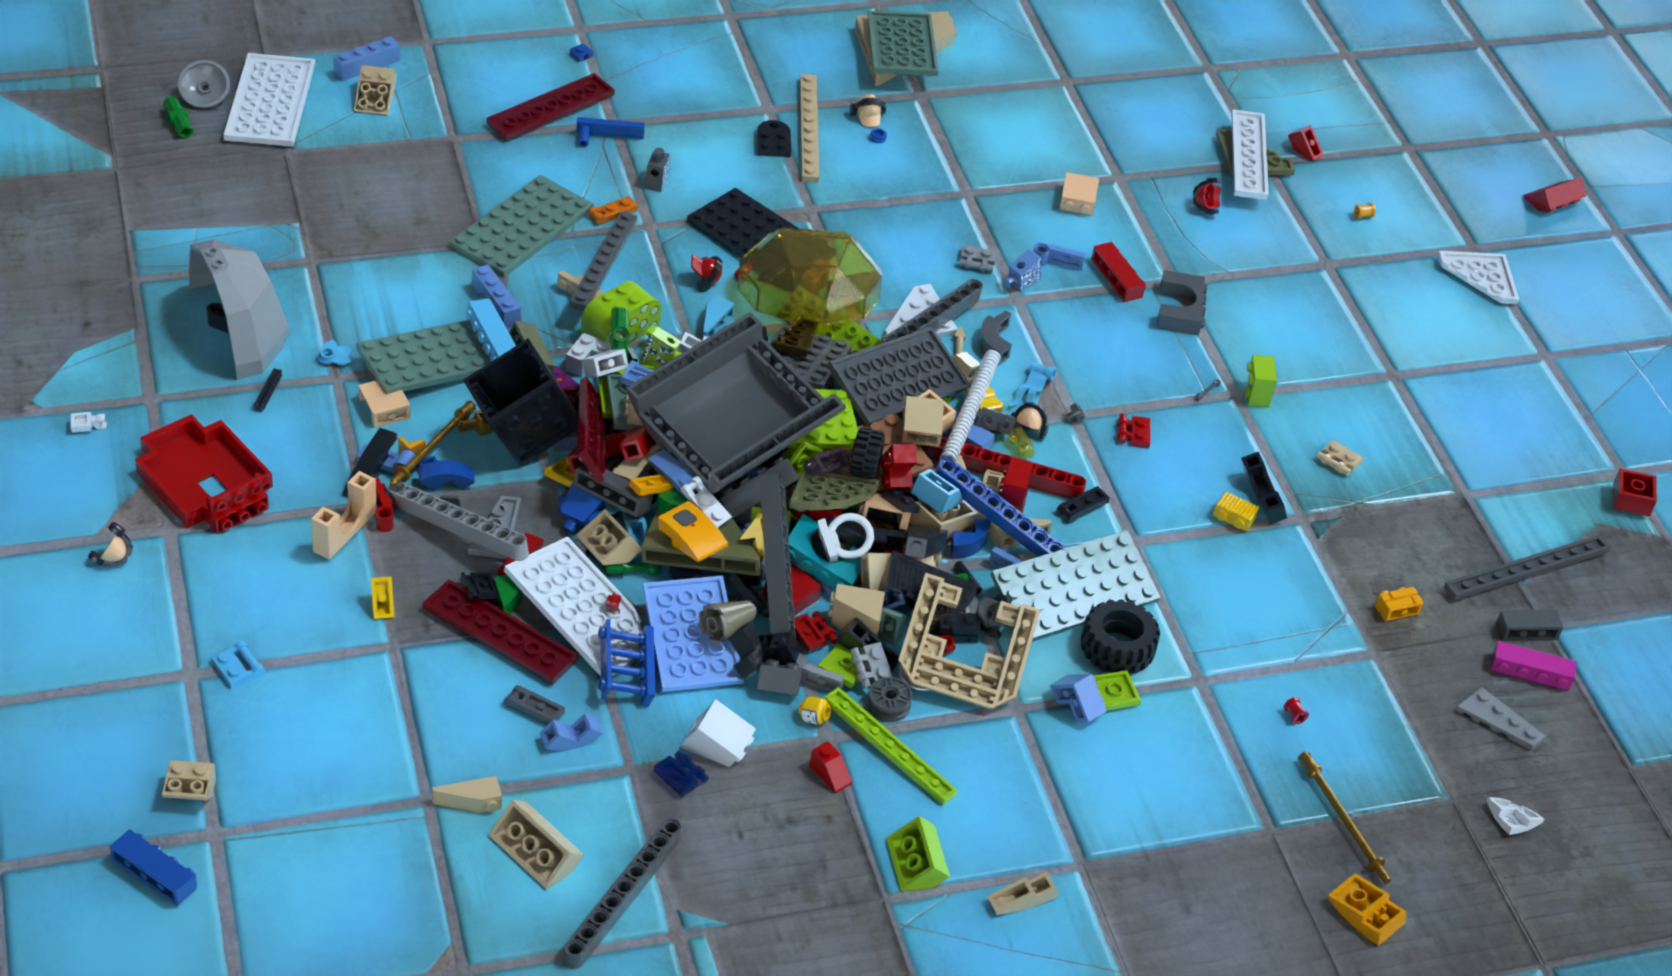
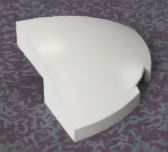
(1513, 817)

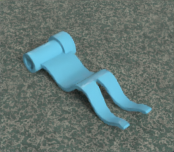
(1035, 382)

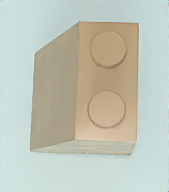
(857, 603)

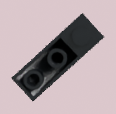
(780, 647)

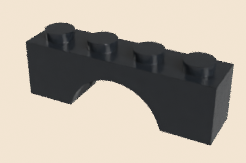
(1261, 484)

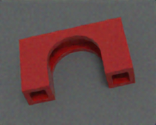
(632, 443)

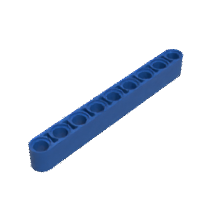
(999, 511)

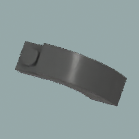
(990, 336)

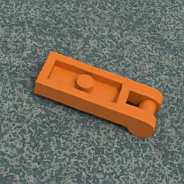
(612, 210)

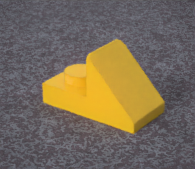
(755, 530)
(382, 597)

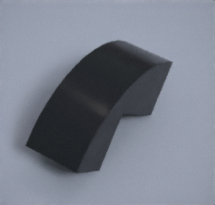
(749, 649)

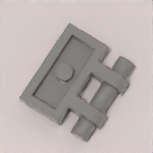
(977, 258)
(875, 661)

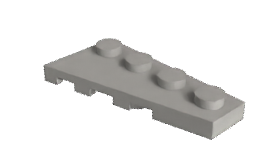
(505, 514)
(1493, 712)

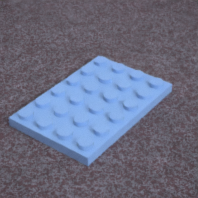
(681, 649)

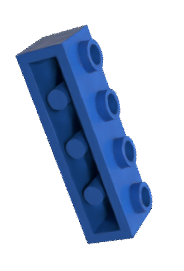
(153, 866)

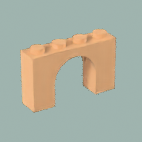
(330, 530)

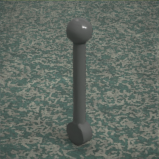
(1216, 383)

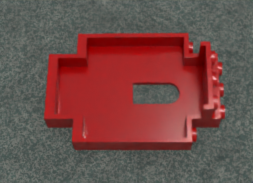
(187, 454)

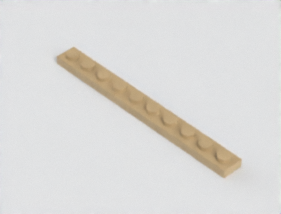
(809, 128)

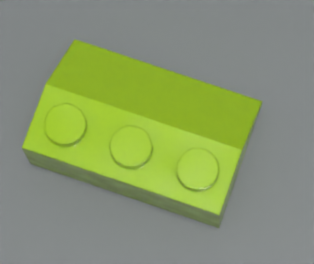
(917, 855)

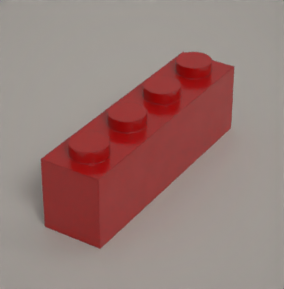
(1118, 271)

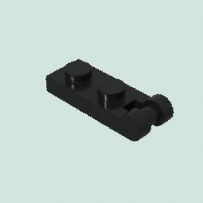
(1083, 504)

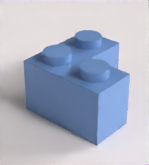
(1081, 694)

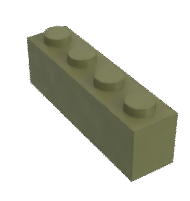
(521, 331)

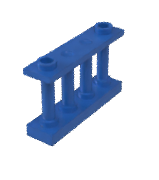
(645, 656)

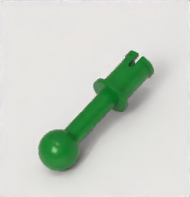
(651, 569)

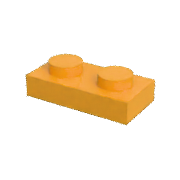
(650, 484)

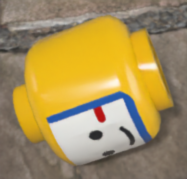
(814, 710)

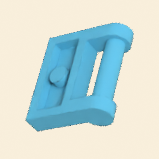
(231, 667)

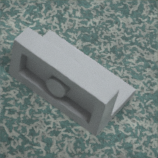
(821, 678)

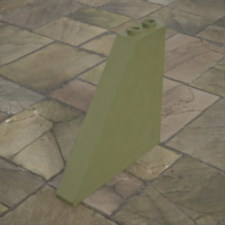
(736, 558)

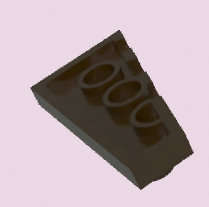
(798, 338)

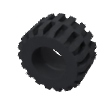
(867, 452)

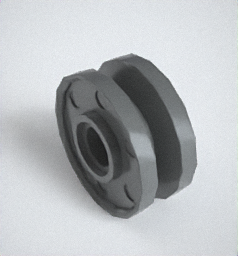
(890, 699)

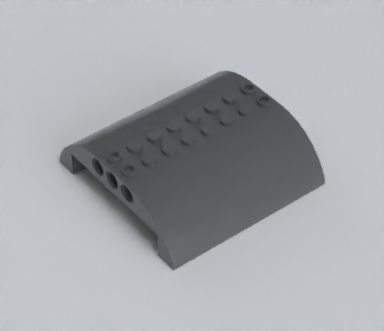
(729, 404)

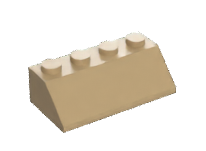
(535, 844)

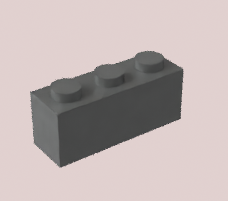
(1529, 625)

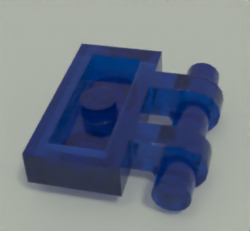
(676, 775)

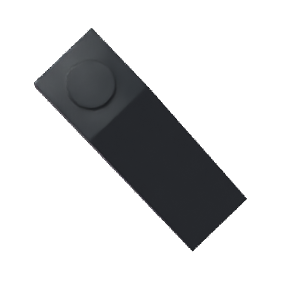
(858, 635)

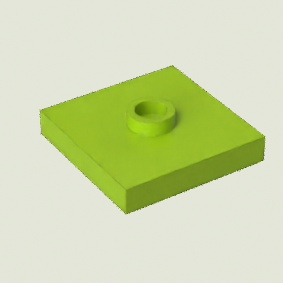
(840, 662)
(1117, 690)

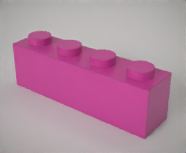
(1533, 665)

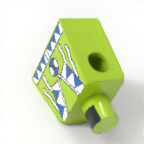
(660, 348)

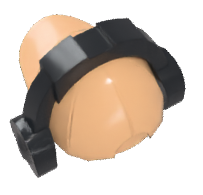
(868, 110)
(1033, 417)
(117, 551)

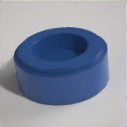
(878, 135)

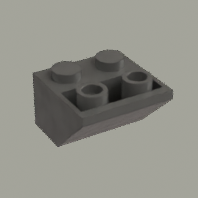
(780, 677)

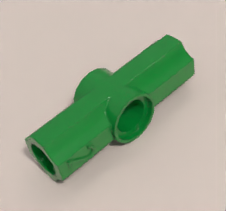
(178, 117)
(619, 325)

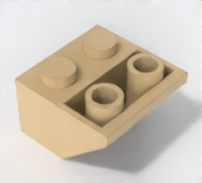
(189, 780)

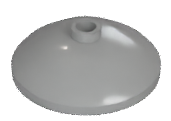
(201, 75)

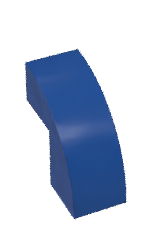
(440, 472)
(969, 543)

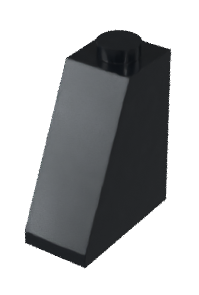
(925, 541)

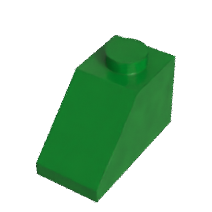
(509, 593)

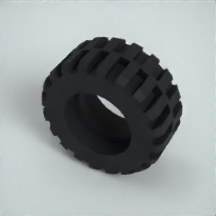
(1124, 619)

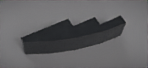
(374, 454)

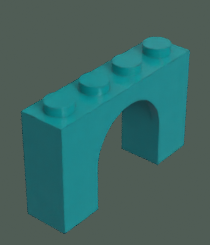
(805, 558)

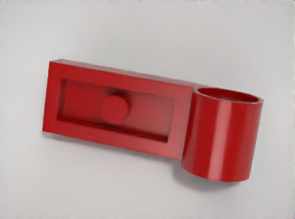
(384, 512)

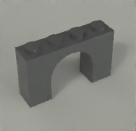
(1190, 288)

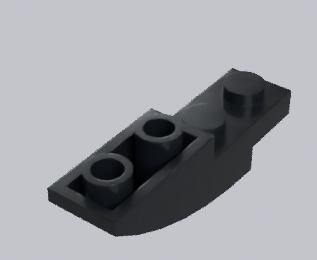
(854, 534)

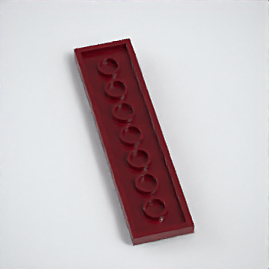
(550, 106)
(591, 431)
(501, 632)

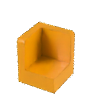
(413, 446)

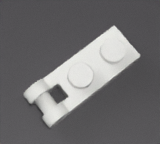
(705, 502)

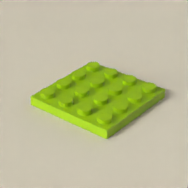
(836, 432)

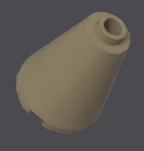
(725, 619)

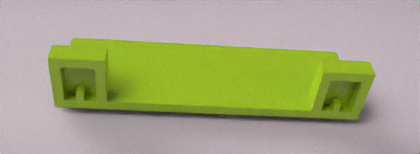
(851, 333)

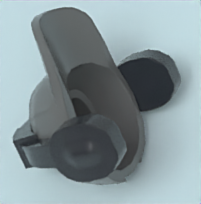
(987, 611)

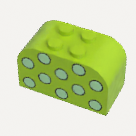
(642, 308)

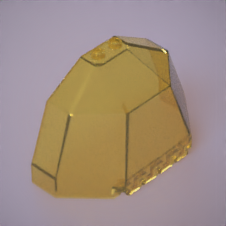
(810, 276)

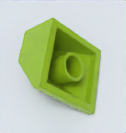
(800, 454)

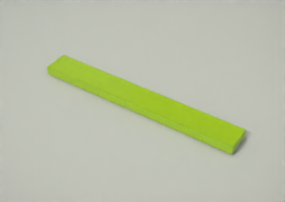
(891, 746)

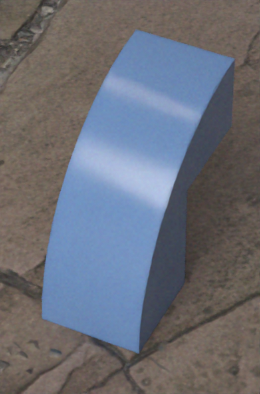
(563, 737)

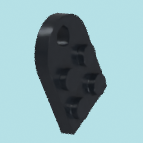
(774, 140)

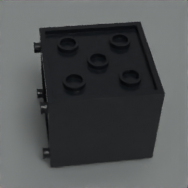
(523, 402)

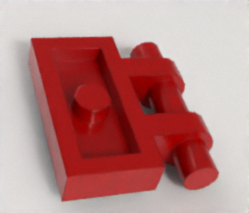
(1140, 431)
(810, 635)

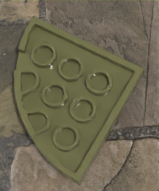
(831, 491)

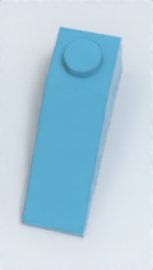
(718, 314)

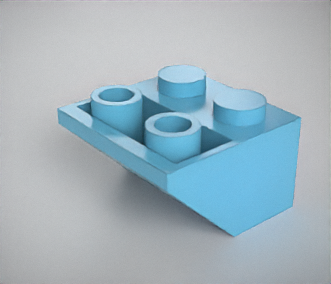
(936, 491)

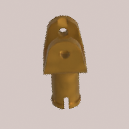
(477, 423)

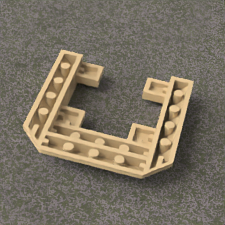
(986, 687)

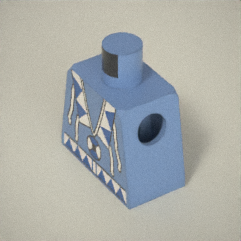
(1024, 271)

